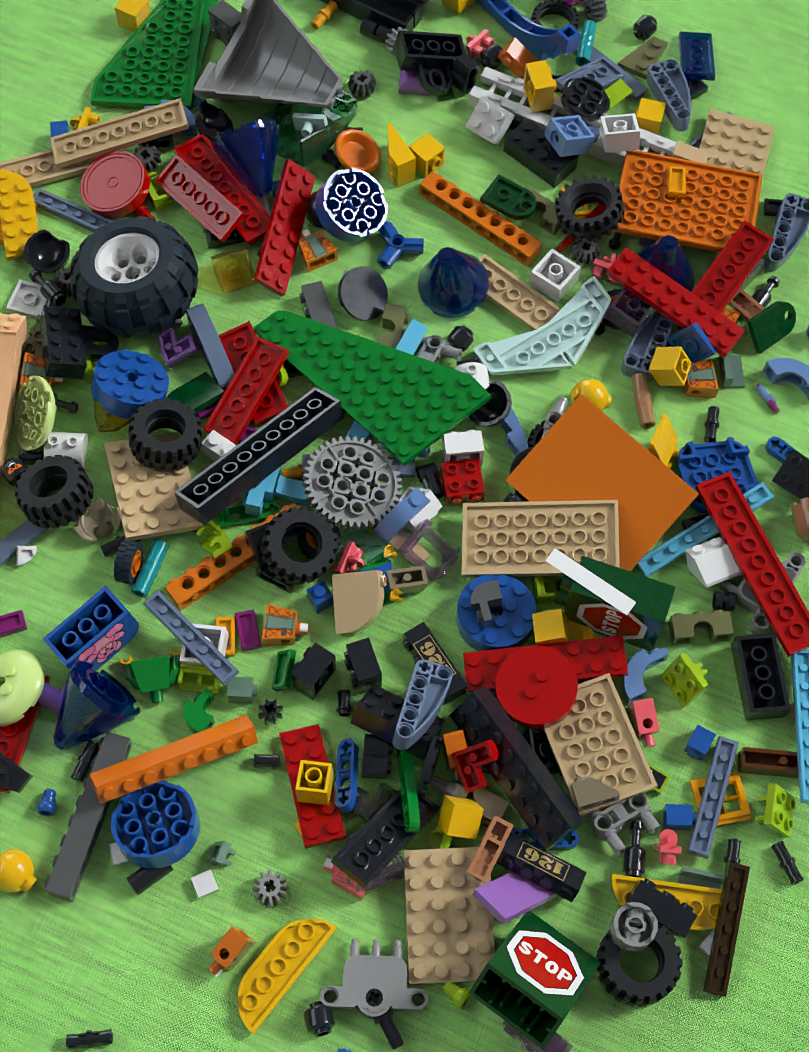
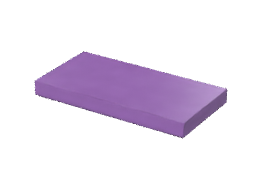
(511, 896)

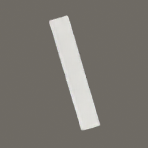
(590, 581)

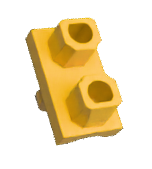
(87, 119)

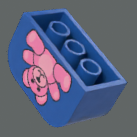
(93, 631)

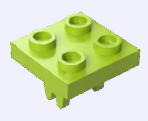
(685, 679)
(778, 810)

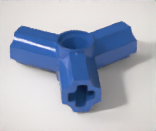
(393, 238)

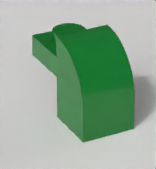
(195, 714)

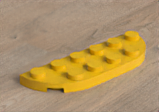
(16, 213)
(702, 899)
(280, 968)

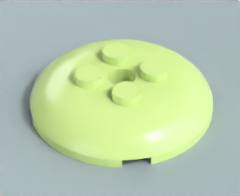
(34, 413)
(20, 684)

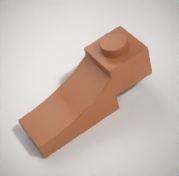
(745, 304)
(489, 848)

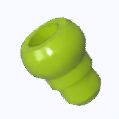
(457, 994)

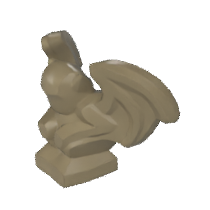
(98, 518)

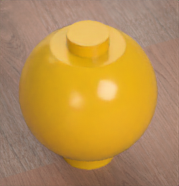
(593, 391)
(16, 871)

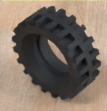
(589, 192)

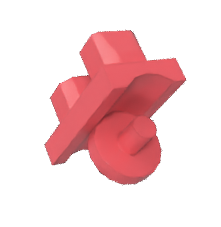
(477, 44)
(601, 267)
(350, 559)
(668, 847)

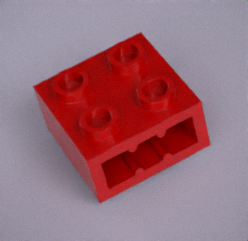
(462, 482)

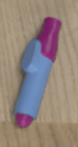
(768, 398)

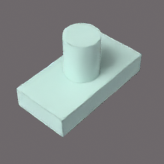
(308, 122)

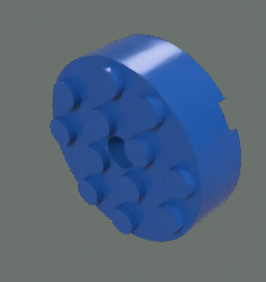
(351, 205)
(127, 381)
(508, 629)
(158, 844)

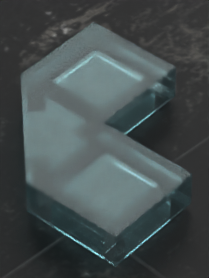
(362, 538)

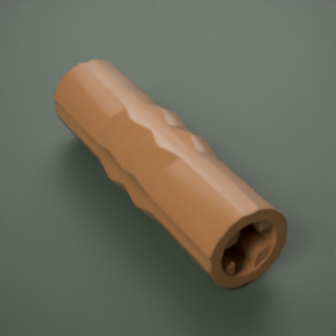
(643, 400)

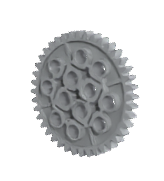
(379, 468)

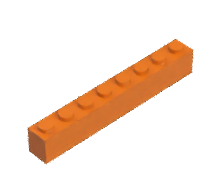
(173, 758)

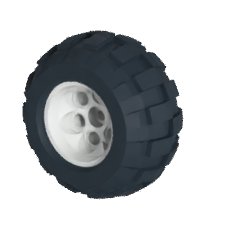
(134, 277)

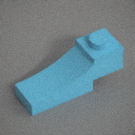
(292, 490)
(262, 493)

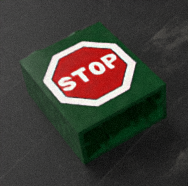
(643, 621)
(534, 978)

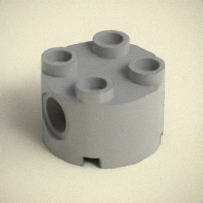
(633, 927)

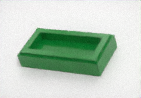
(282, 673)

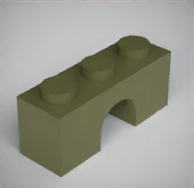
(547, 209)
(394, 319)
(717, 624)

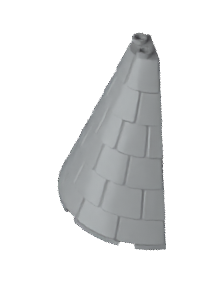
(270, 63)

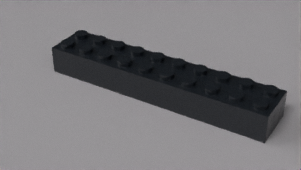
(259, 455)

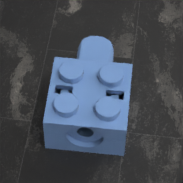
(571, 135)

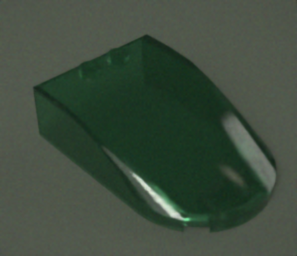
(307, 149)

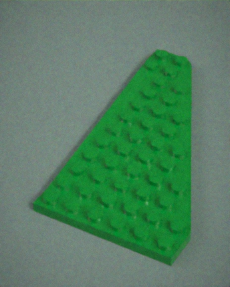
(159, 58)
(386, 390)

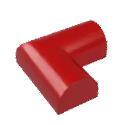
(469, 762)

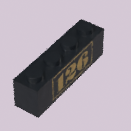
(425, 646)
(541, 867)

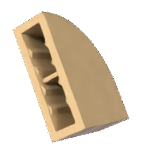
(357, 600)

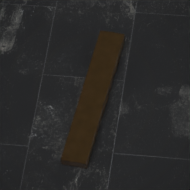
(726, 929)

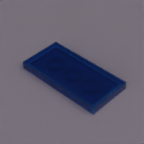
(696, 55)

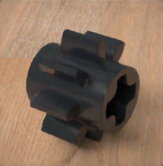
(268, 706)

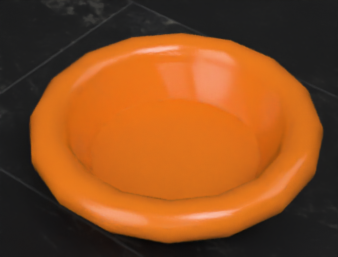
(357, 150)

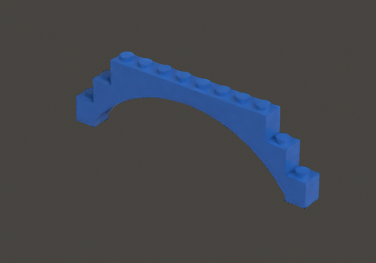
(537, 39)

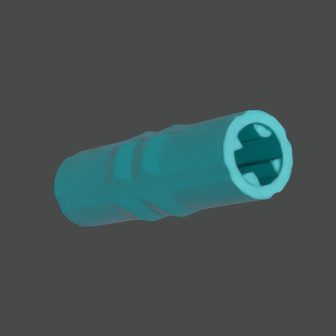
(586, 43)
(150, 568)

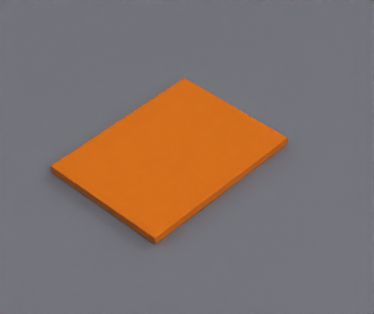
(708, 216)
(597, 460)

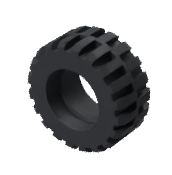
(165, 415)
(62, 506)
(312, 524)
(640, 992)

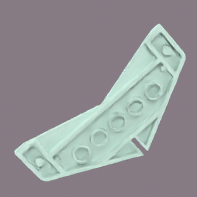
(545, 348)

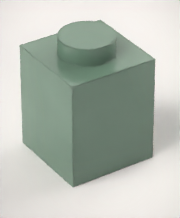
(241, 690)

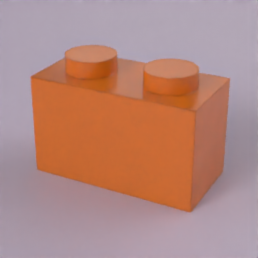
(515, 57)

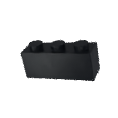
(674, 916)

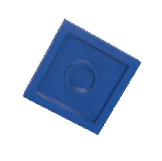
(693, 342)

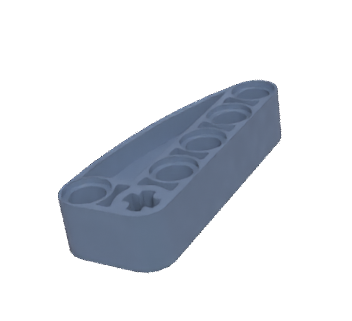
(671, 87)
(788, 230)
(210, 344)
(644, 345)
(422, 702)

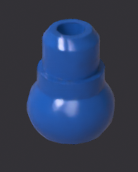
(47, 804)

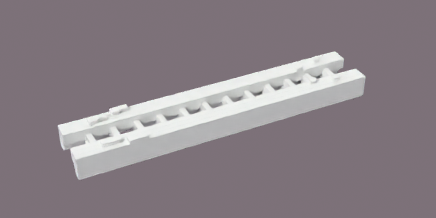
(514, 86)

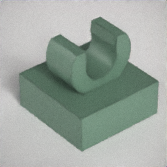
(219, 853)

